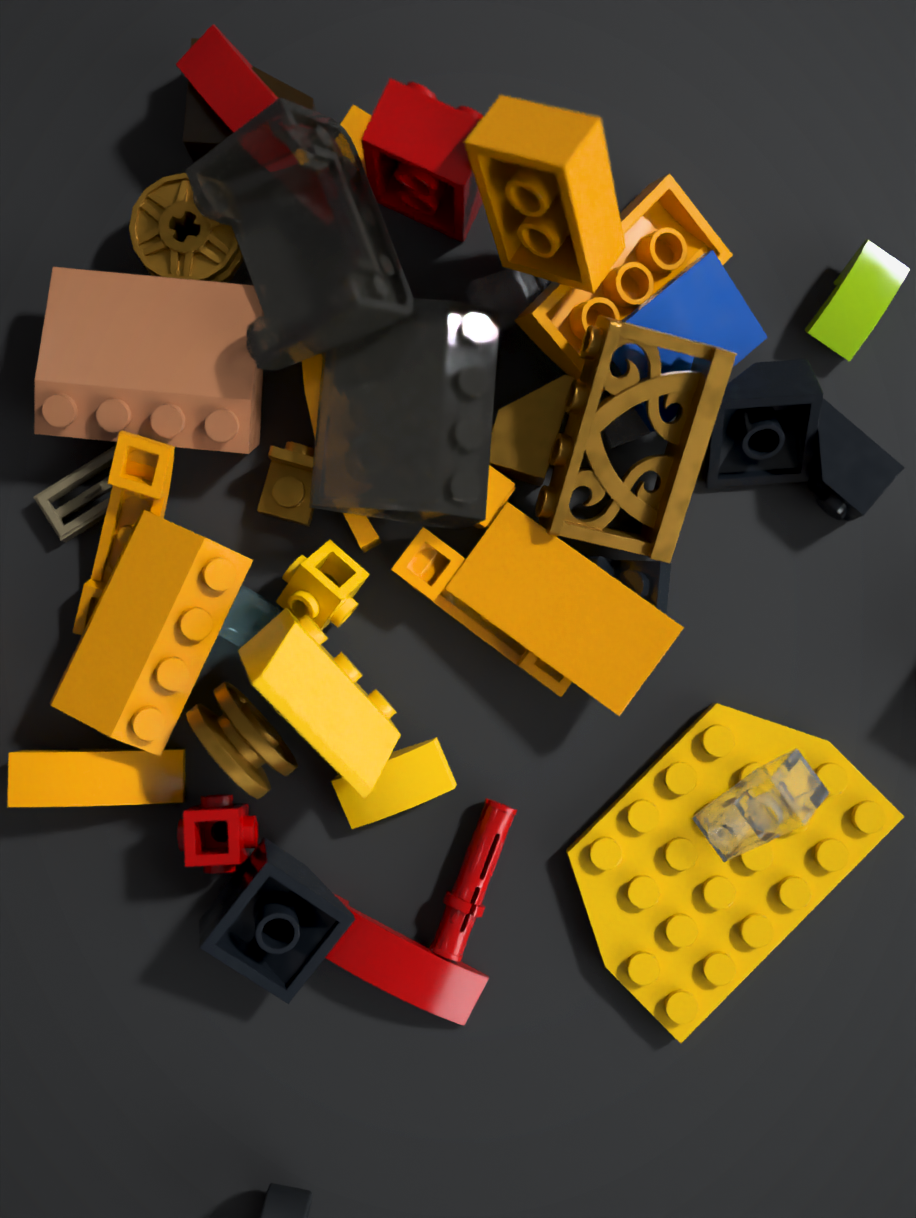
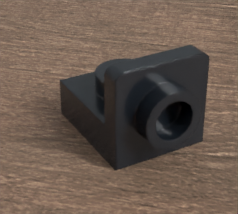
(644, 578)

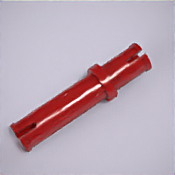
(472, 881)

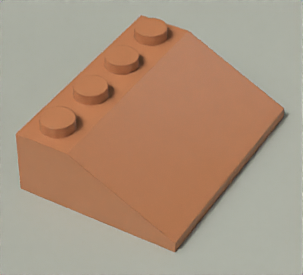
(149, 361)

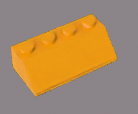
(150, 633)

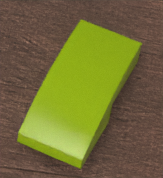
(858, 300)

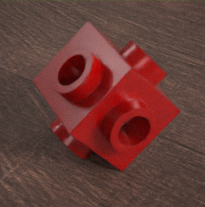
(200, 842)

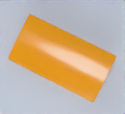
(661, 239)

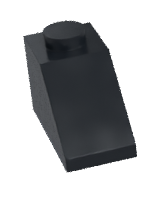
(848, 467)

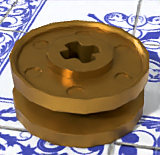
(162, 216)
(241, 740)

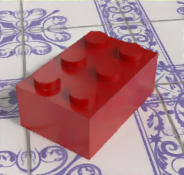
(420, 158)

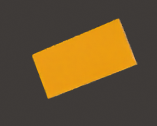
(564, 608)

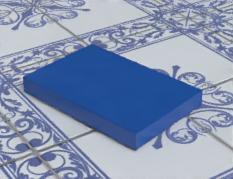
(696, 306)

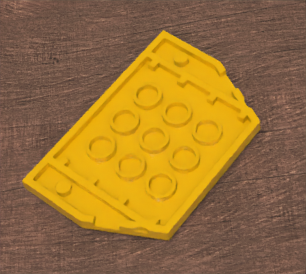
(663, 901)

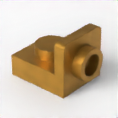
(289, 484)

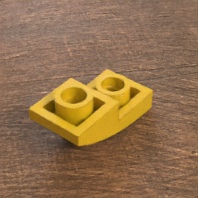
(407, 780)

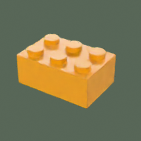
(547, 191)

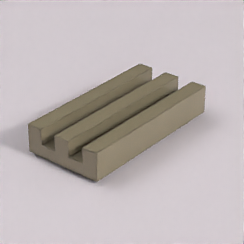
(69, 483)

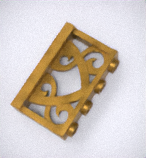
(664, 507)

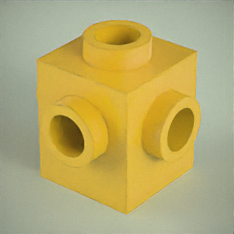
(323, 586)

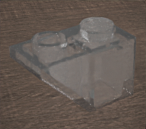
(762, 806)

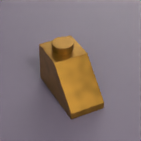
(527, 430)

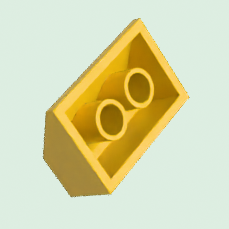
(322, 698)

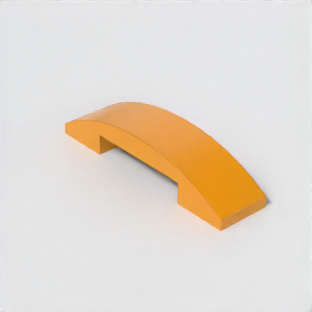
(139, 481)
(429, 567)

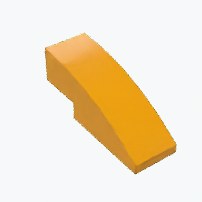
(95, 777)

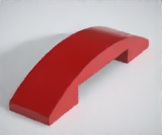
(225, 79)
(407, 969)

